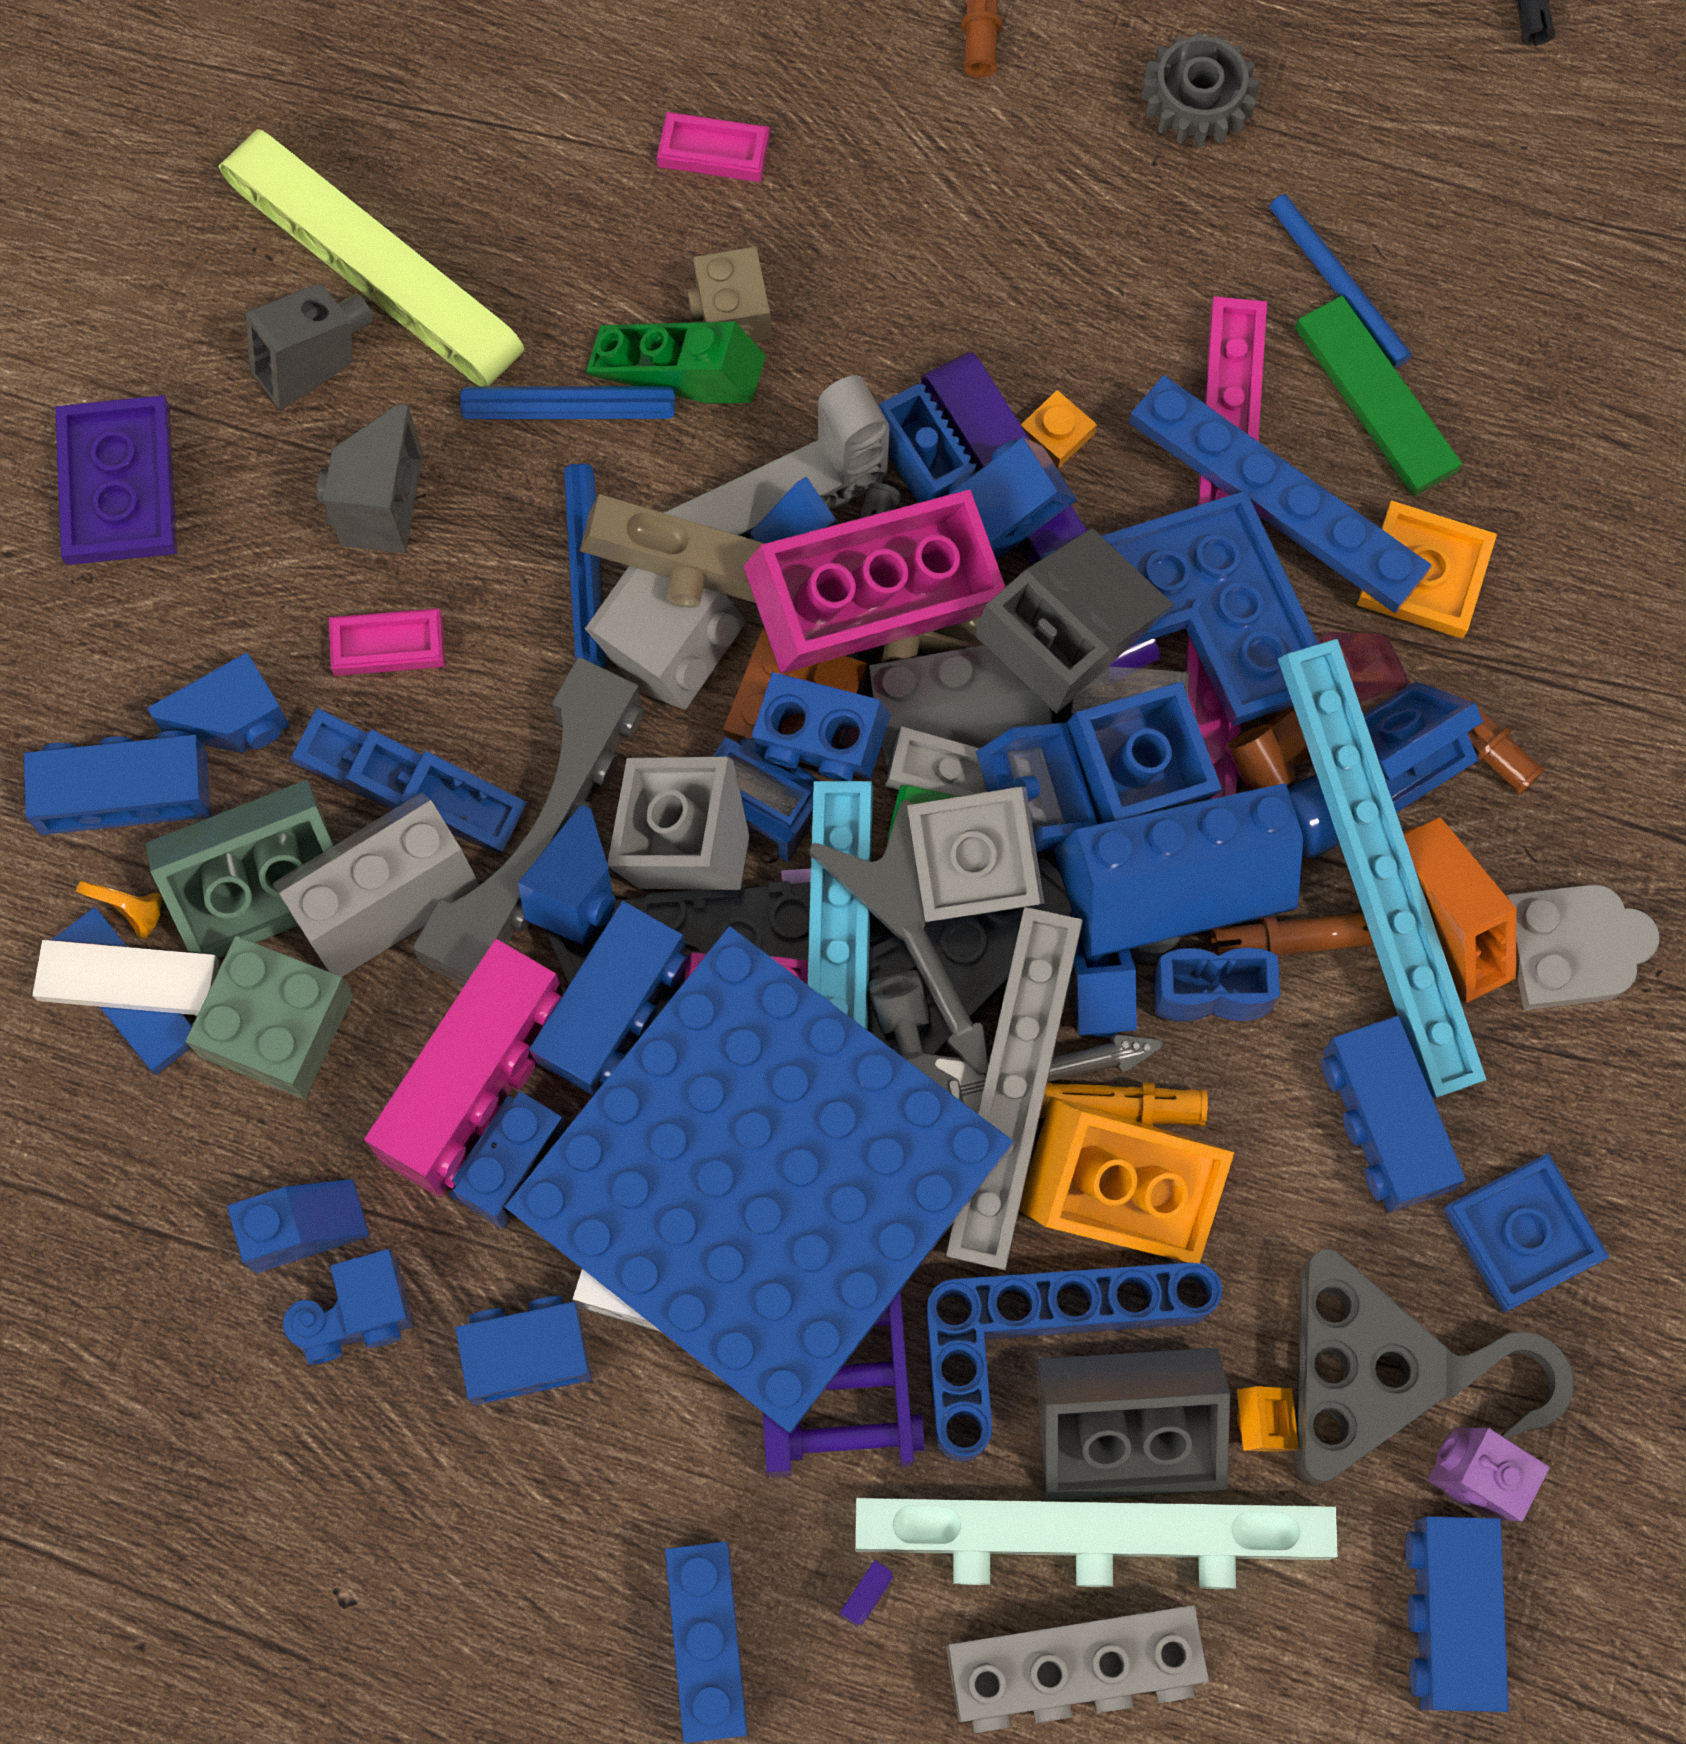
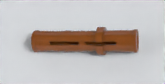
(1295, 935)

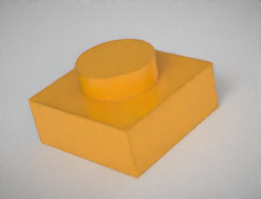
(1059, 428)
(1267, 1419)

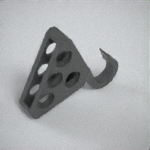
(1430, 1372)

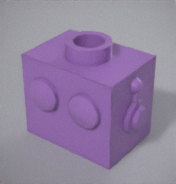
(1487, 1473)

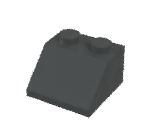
(374, 483)

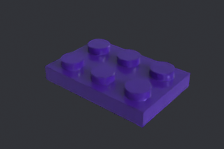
(115, 480)

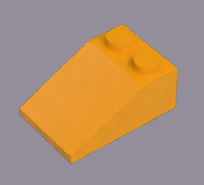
(1124, 1182)

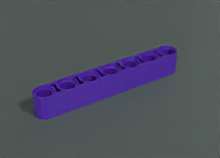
(984, 424)

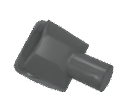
(901, 1007)

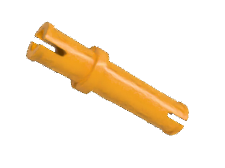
(1140, 1104)

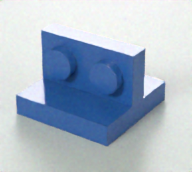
(1421, 739)

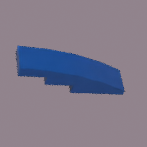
(394, 774)

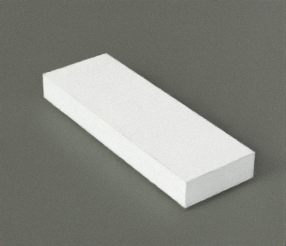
(124, 977)

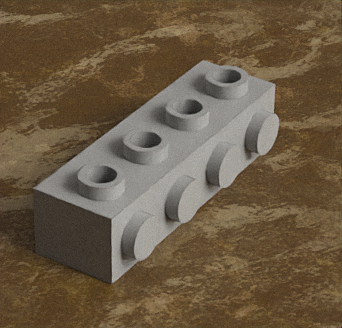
(1077, 1665)

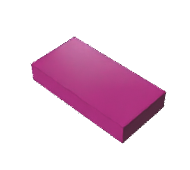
(713, 146)
(386, 642)

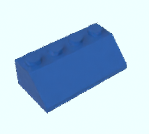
(1183, 869)

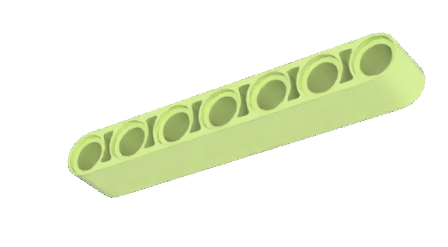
(372, 258)

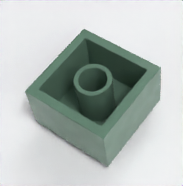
(270, 1017)

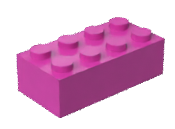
(873, 580)
(466, 1069)

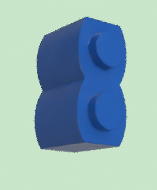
(1200, 983)

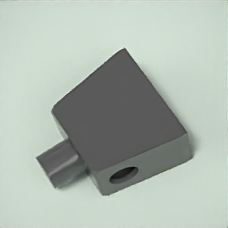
(302, 341)

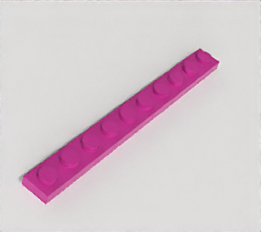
(1234, 392)

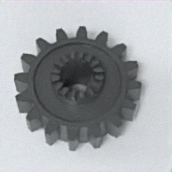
(1200, 88)

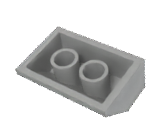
(377, 885)

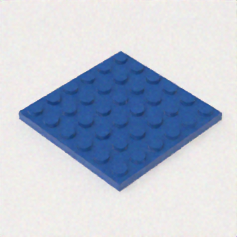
(760, 1178)

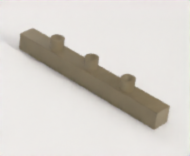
(713, 560)

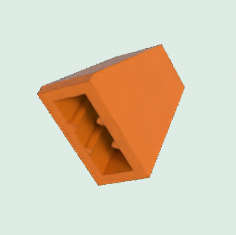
(1467, 910)

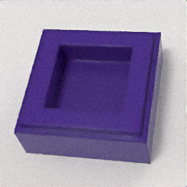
(867, 1594)

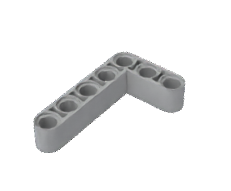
(839, 464)

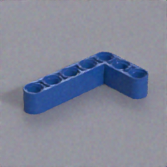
(1044, 1318)

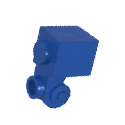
(368, 1309)

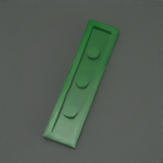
(1378, 396)

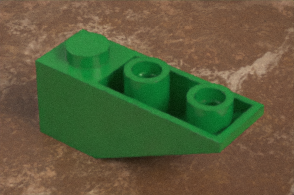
(696, 359)

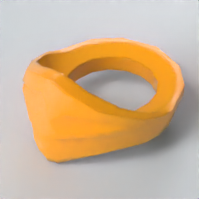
(139, 911)

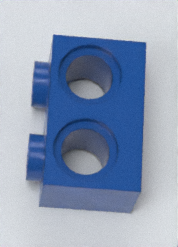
(826, 715)

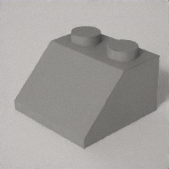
(661, 644)
(680, 824)

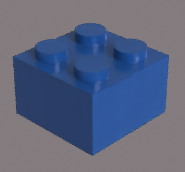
(1142, 754)

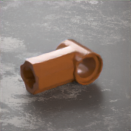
(1269, 751)

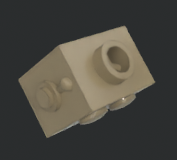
(731, 290)

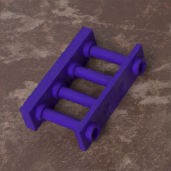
(904, 1433)

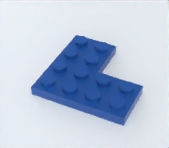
(1227, 596)

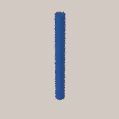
(1340, 279)

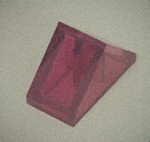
(1370, 663)

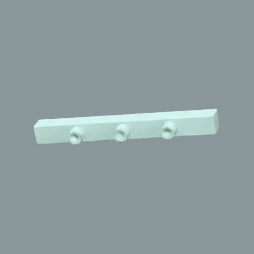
(1095, 1534)

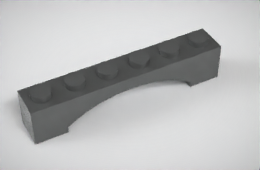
(595, 717)

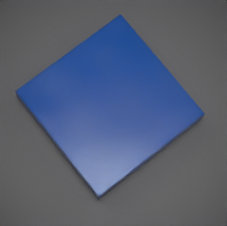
(1525, 1233)

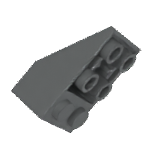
(1070, 617)

